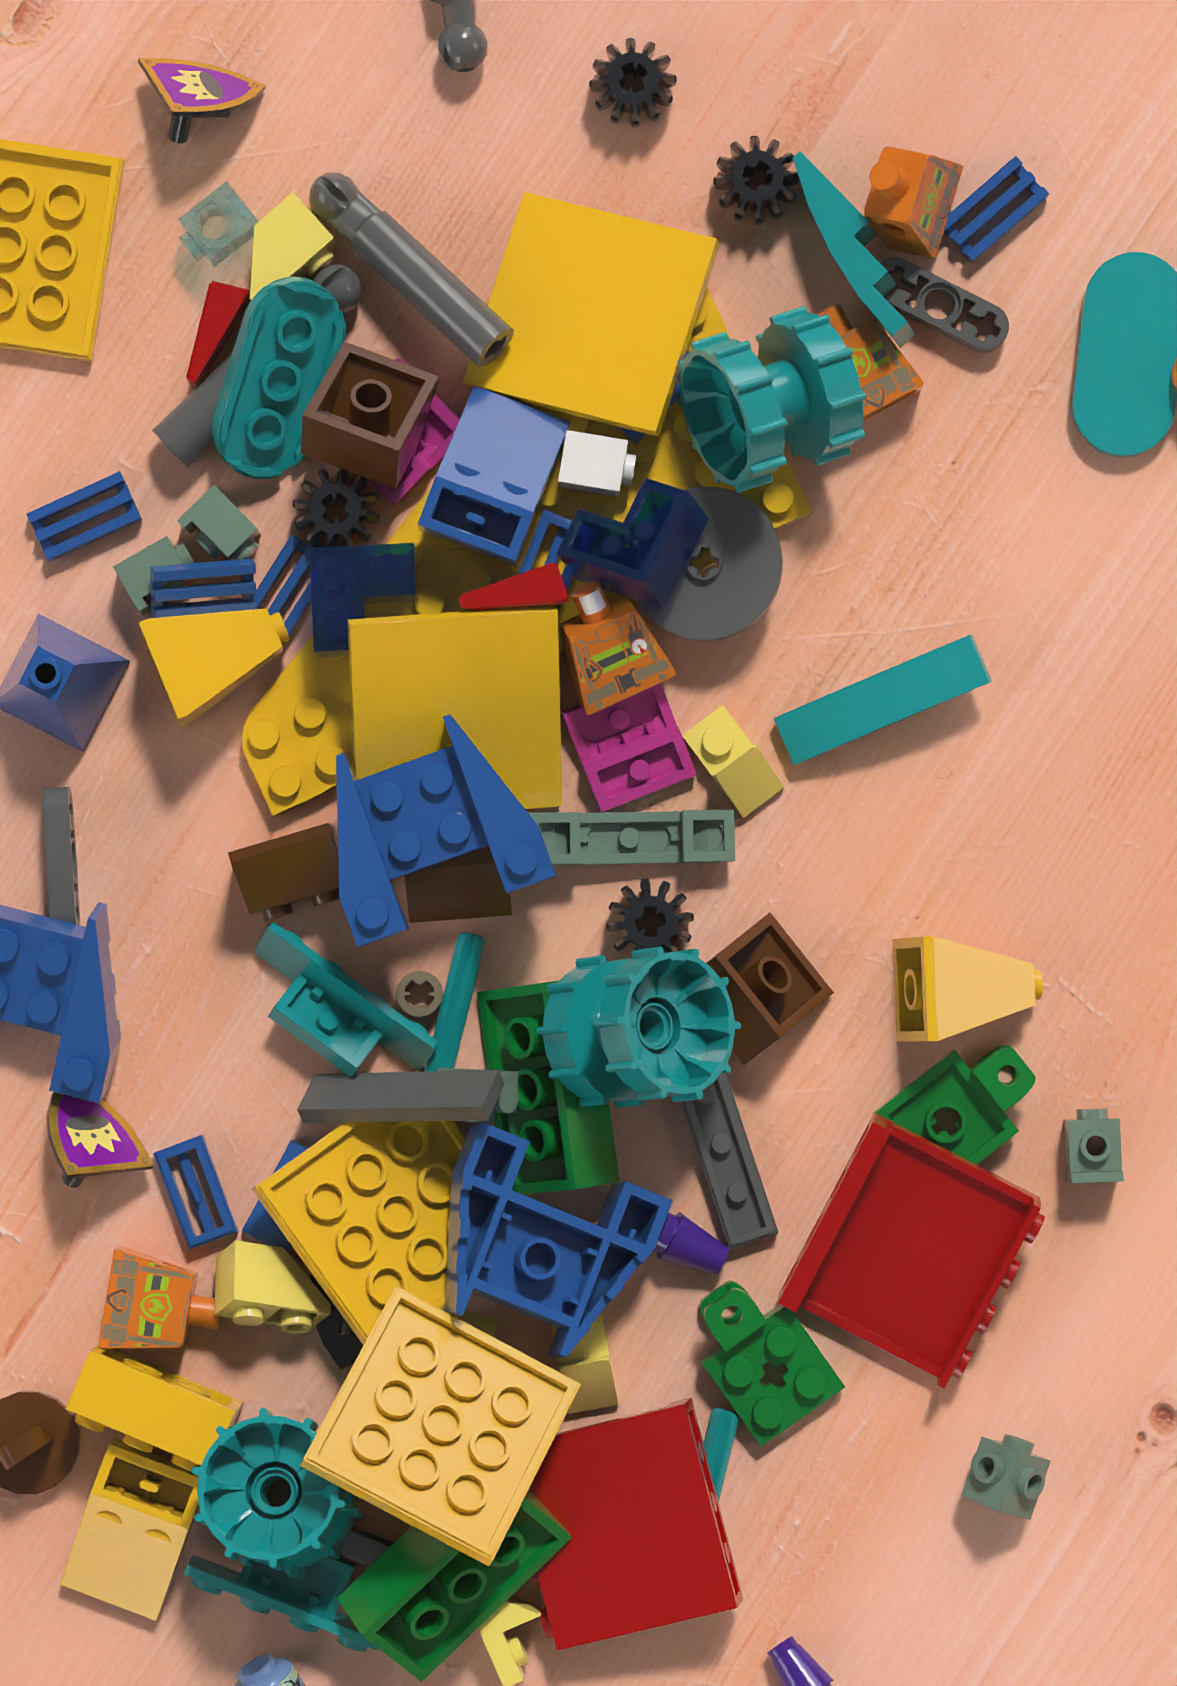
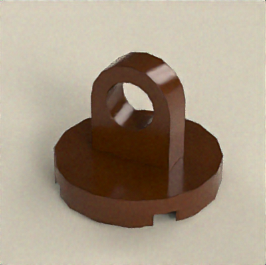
(36, 1442)

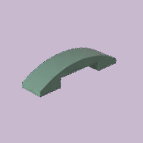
(638, 837)

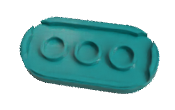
(1127, 355)
(273, 374)

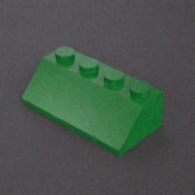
(568, 1143)
(431, 1597)

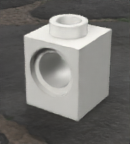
(595, 464)

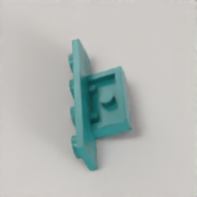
(335, 1011)
(307, 1598)

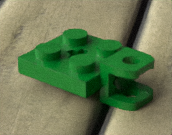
(972, 1093)
(748, 1343)

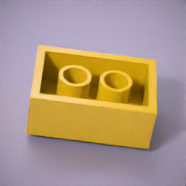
(150, 1406)

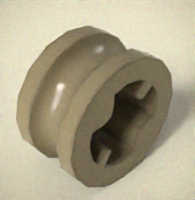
(419, 1009)

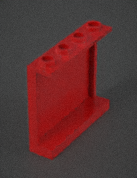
(913, 1249)
(641, 1528)

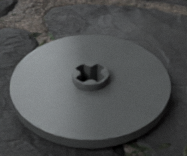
(742, 584)

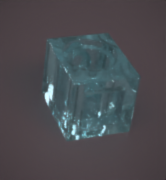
(223, 203)

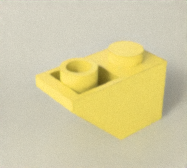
(289, 244)
(268, 1287)

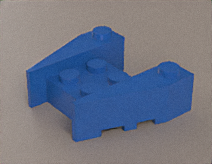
(423, 818)
(63, 984)
(535, 1253)

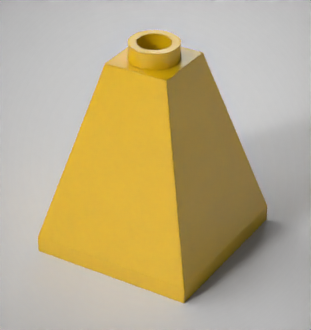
(210, 655)
(956, 987)

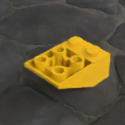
(133, 1530)

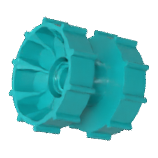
(794, 392)
(639, 1028)
(235, 1501)

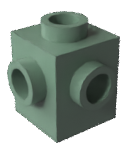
(1006, 1476)

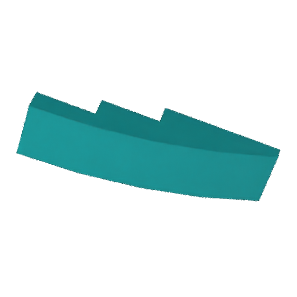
(846, 236)
(882, 699)

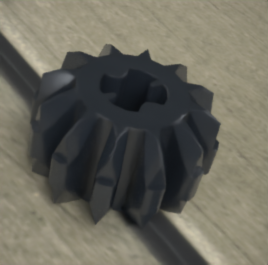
(613, 82)
(748, 164)
(353, 507)
(636, 911)

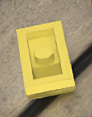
(733, 761)
(592, 1368)
(505, 1651)

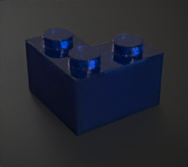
(644, 552)
(350, 579)

